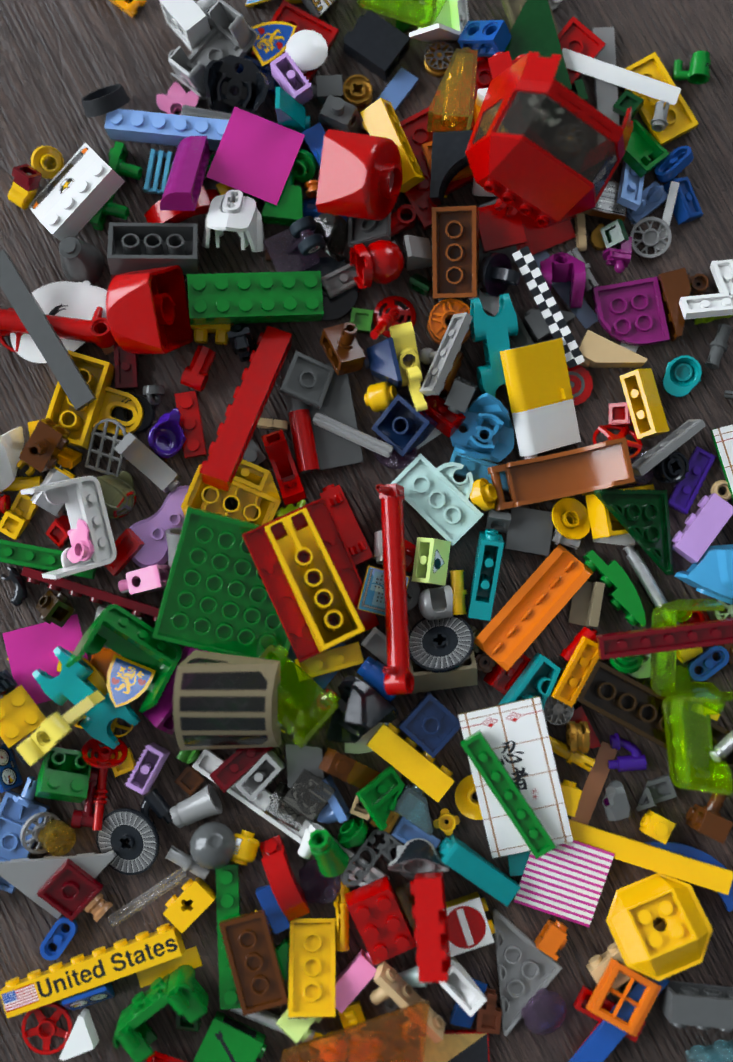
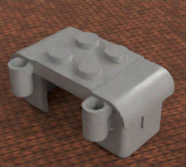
(227, 37)

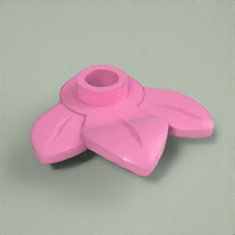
(176, 99)
(82, 547)

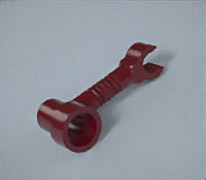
(84, 817)

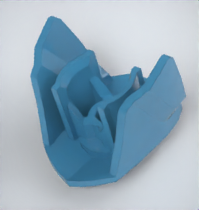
(490, 418)
(712, 573)

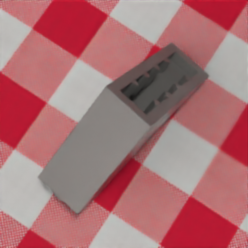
(148, 463)

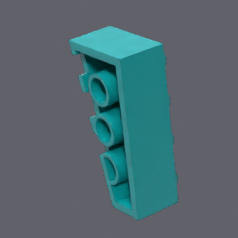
(535, 680)

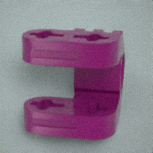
(565, 268)

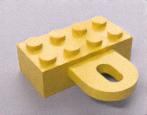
(82, 422)

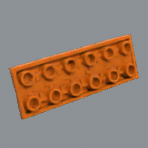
(533, 607)

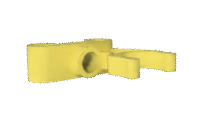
(411, 373)
(55, 729)

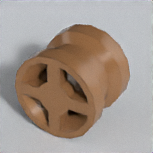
(98, 907)

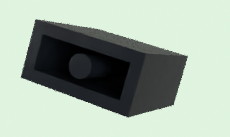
(376, 44)

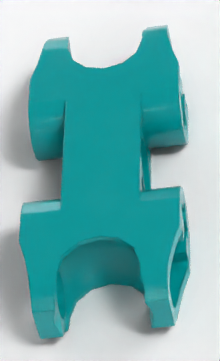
(495, 337)
(74, 686)

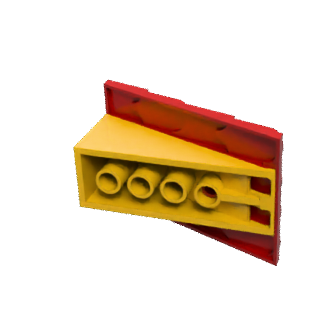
(310, 578)

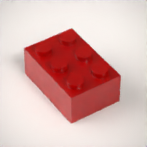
(380, 920)

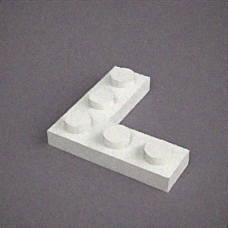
(712, 304)

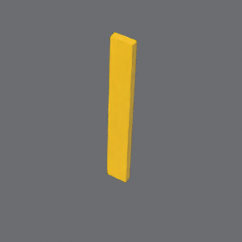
(654, 858)

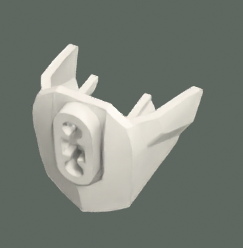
(237, 217)
(10, 448)

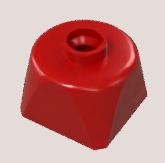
(358, 175)
(149, 310)

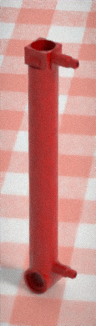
(76, 329)
(398, 675)

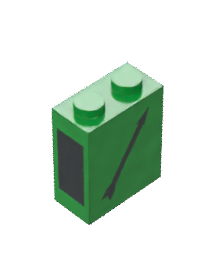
(230, 1042)

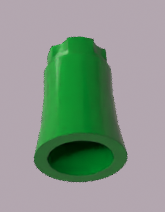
(329, 855)

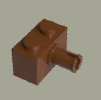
(342, 348)
(45, 445)
(709, 820)

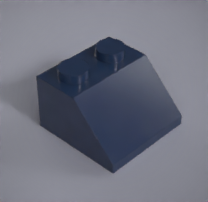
(403, 425)

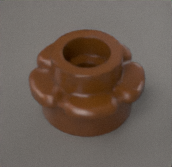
(704, 284)
(480, 657)

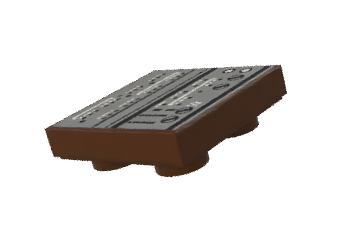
(606, 205)

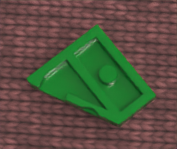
(381, 796)

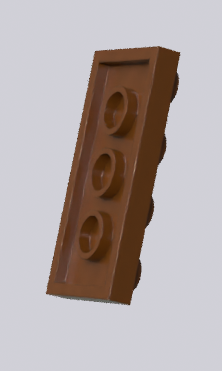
(253, 962)

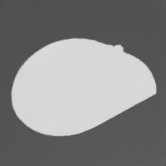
(82, 303)

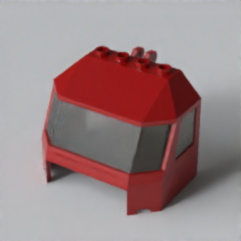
(543, 144)

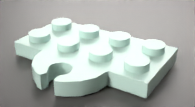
(440, 497)

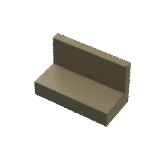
(587, 604)

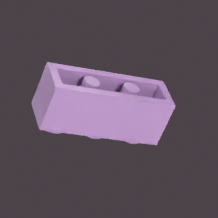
(702, 527)

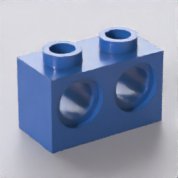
(485, 36)

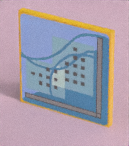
(372, 591)

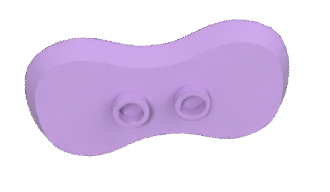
(153, 529)

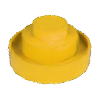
(47, 161)
(483, 494)

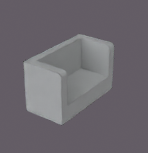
(376, 644)

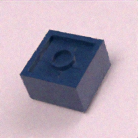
(430, 725)

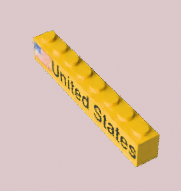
(92, 970)

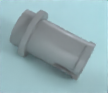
(659, 120)
(559, 539)

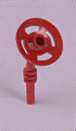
(391, 318)
(104, 762)

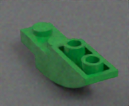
(624, 594)

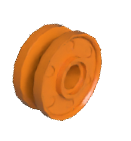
(440, 313)

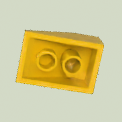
(601, 519)

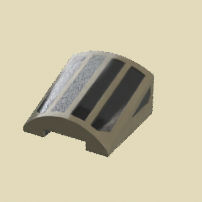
(226, 702)

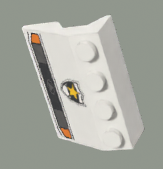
(76, 194)

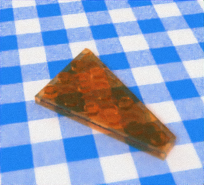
(386, 1038)

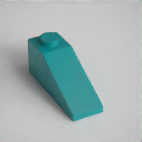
(290, 112)

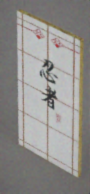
(524, 748)

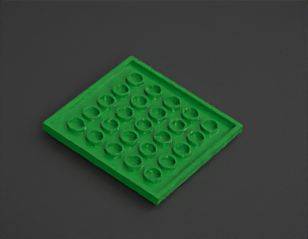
(215, 591)

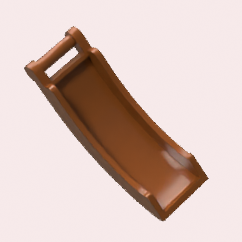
(564, 474)

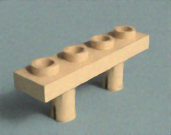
(402, 993)

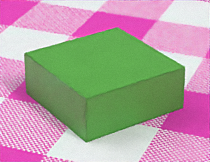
(362, 319)

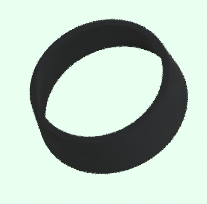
(104, 100)

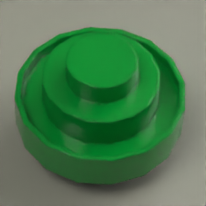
(304, 167)
(627, 664)
(353, 833)

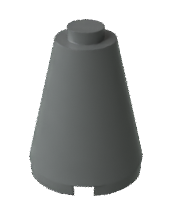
(80, 260)

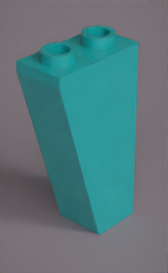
(485, 574)
(478, 869)

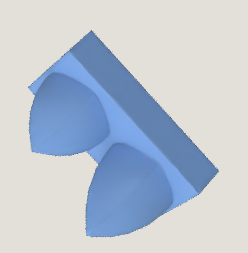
(651, 199)
(336, 809)

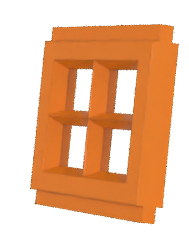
(642, 1007)

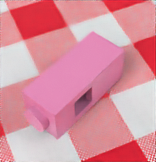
(353, 979)

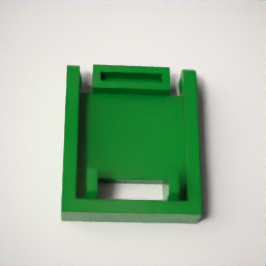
(640, 147)

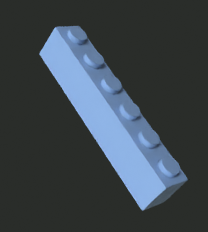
(162, 127)

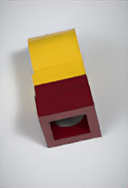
(24, 186)

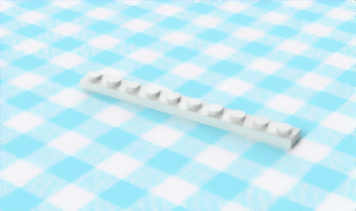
(209, 762)

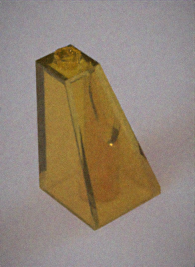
(454, 100)

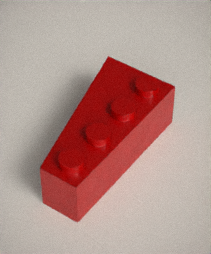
(431, 927)

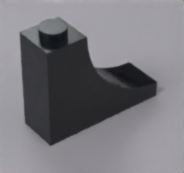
(447, 161)

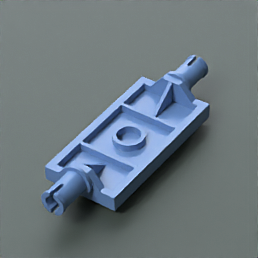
(14, 812)

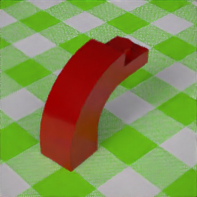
(155, 215)
(284, 467)
(282, 879)

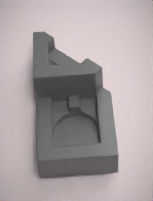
(656, 791)

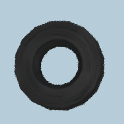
(149, 414)

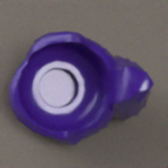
(167, 435)

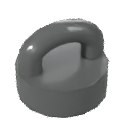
(153, 390)

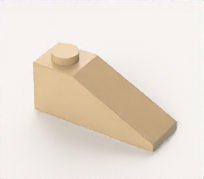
(606, 354)

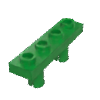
(117, 161)

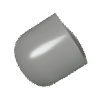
(436, 603)

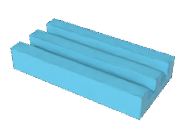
(160, 154)

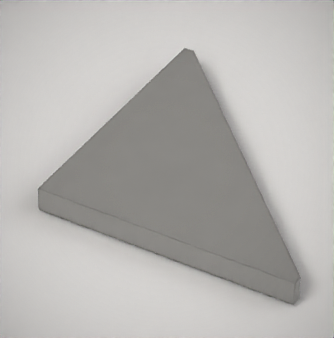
(31, 874)
(520, 969)

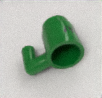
(698, 70)

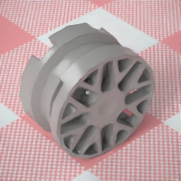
(557, 712)

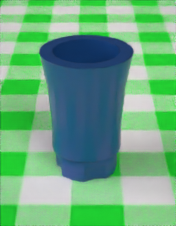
(373, 674)

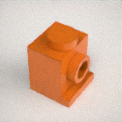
(552, 938)

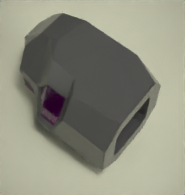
(616, 802)

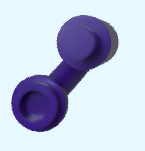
(625, 763)

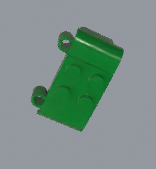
(177, 989)

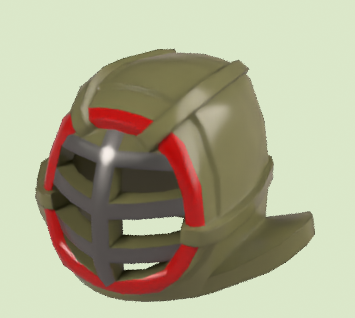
(118, 494)

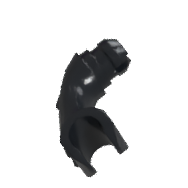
(20, 586)

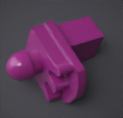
(619, 257)

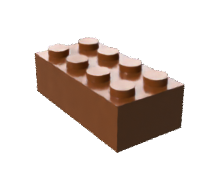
(455, 252)

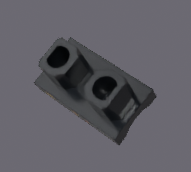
(241, 341)

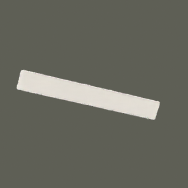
(621, 77)

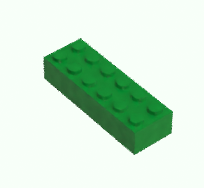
(255, 297)

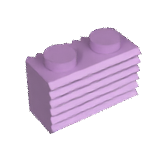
(291, 78)
(147, 768)

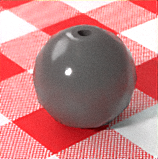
(212, 845)

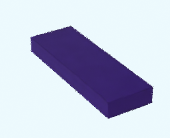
(687, 489)

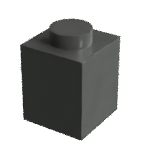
(327, 86)

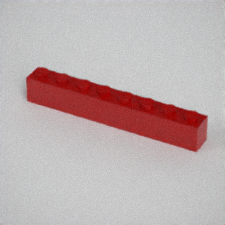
(246, 409)

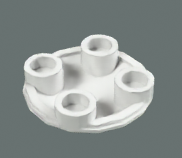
(307, 50)

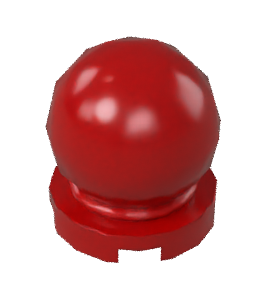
(378, 263)

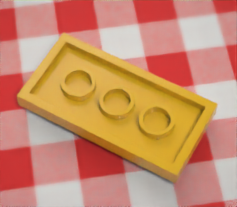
(679, 116)
(312, 968)

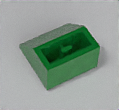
(63, 776)

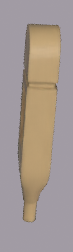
(580, 231)
(272, 424)

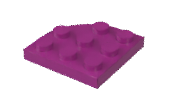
(632, 311)

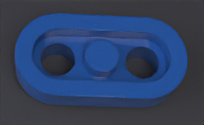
(674, 163)
(707, 664)
(58, 936)

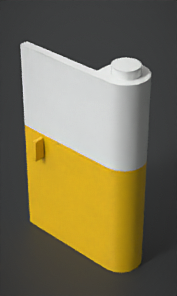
(540, 397)

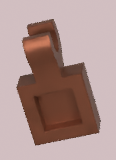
(489, 1015)

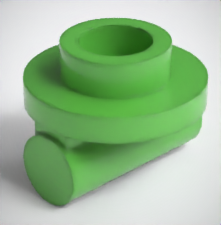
(188, 756)

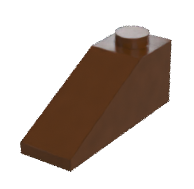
(672, 287)
(347, 769)

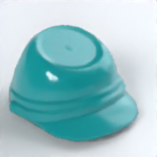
(682, 375)

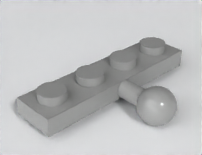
(443, 358)

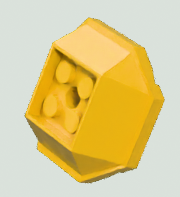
(251, 488)
(652, 951)

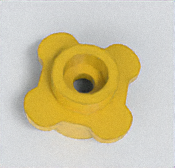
(446, 828)

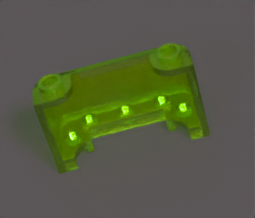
(301, 701)

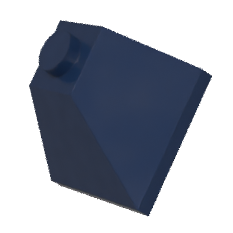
(383, 363)

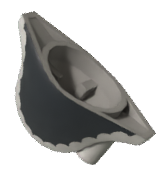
(417, 857)

